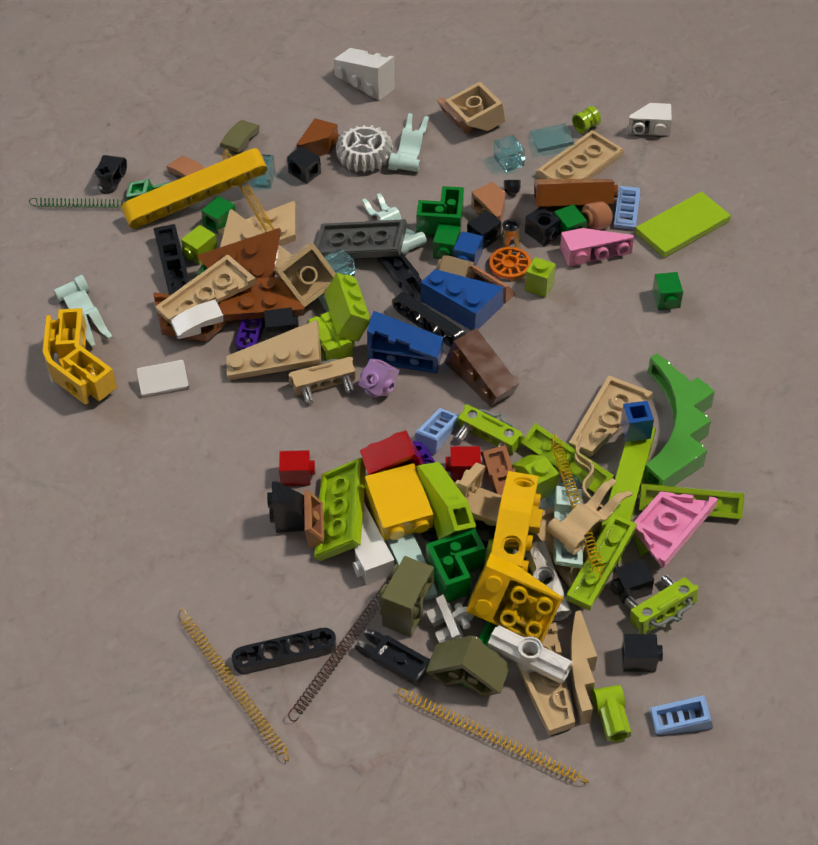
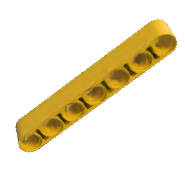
(194, 188)

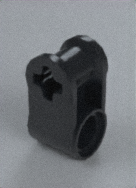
(110, 172)

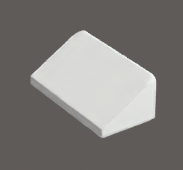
(162, 378)

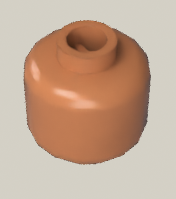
(597, 215)

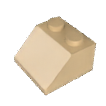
(478, 107)
(306, 274)

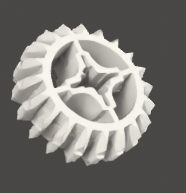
(364, 148)

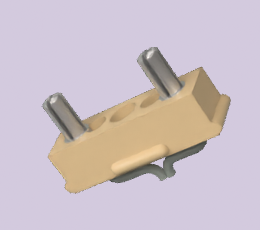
(323, 376)

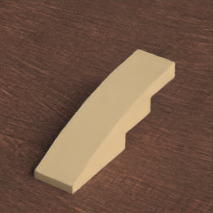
(584, 661)

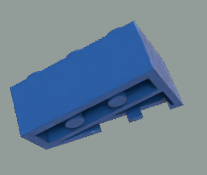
(461, 298)
(403, 344)

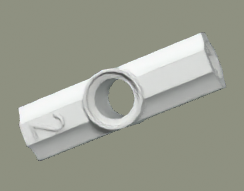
(543, 568)
(543, 662)

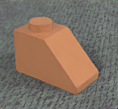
(489, 199)

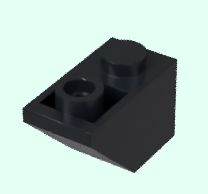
(286, 508)

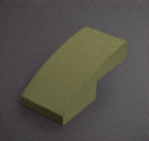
(239, 135)

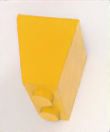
(398, 502)

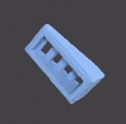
(627, 207)
(435, 432)
(688, 705)

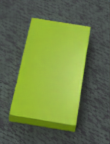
(682, 224)
(342, 508)

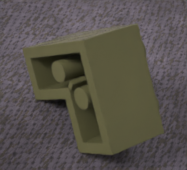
(405, 595)
(470, 663)

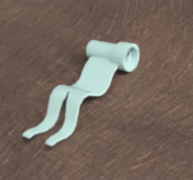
(409, 147)
(411, 239)
(76, 297)

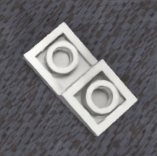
(190, 321)

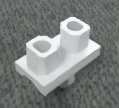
(444, 613)

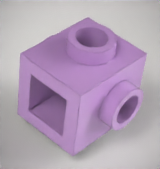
(378, 378)

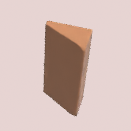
(453, 116)
(478, 274)
(313, 520)

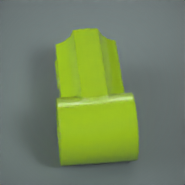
(610, 705)

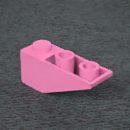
(592, 245)

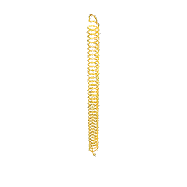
(258, 217)
(573, 506)
(232, 687)
(494, 738)

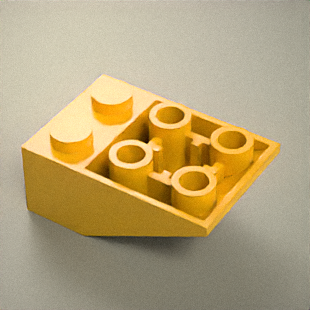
(513, 599)

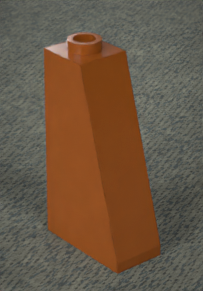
(573, 191)

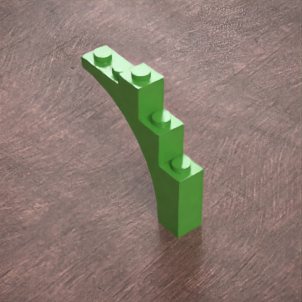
(687, 401)

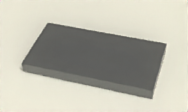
(363, 238)

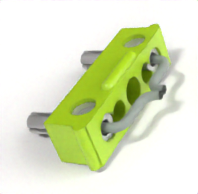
(487, 427)
(664, 605)

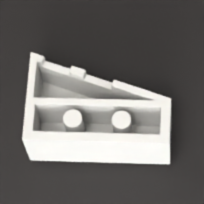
(366, 72)

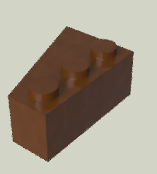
(481, 368)

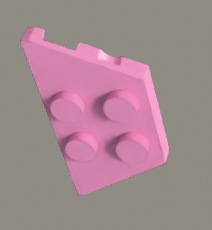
(670, 523)

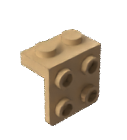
(482, 502)

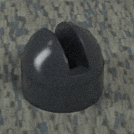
(512, 186)

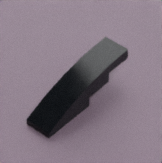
(171, 257)

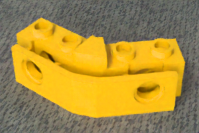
(79, 369)
(517, 517)

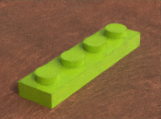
(539, 442)
(728, 504)
(610, 547)

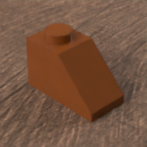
(319, 137)

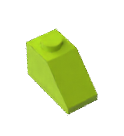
(541, 467)

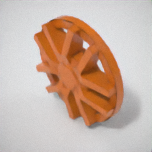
(509, 263)

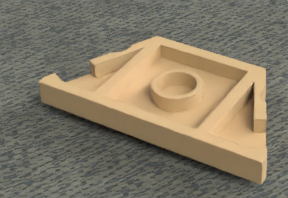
(280, 217)
(239, 229)

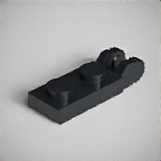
(402, 273)
(394, 656)

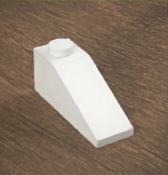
(372, 556)

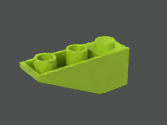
(447, 502)

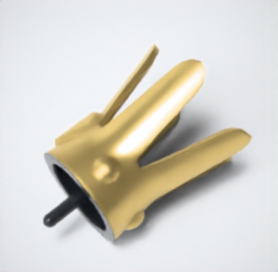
(510, 229)

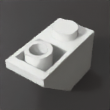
(651, 120)

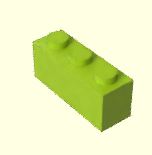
(347, 307)

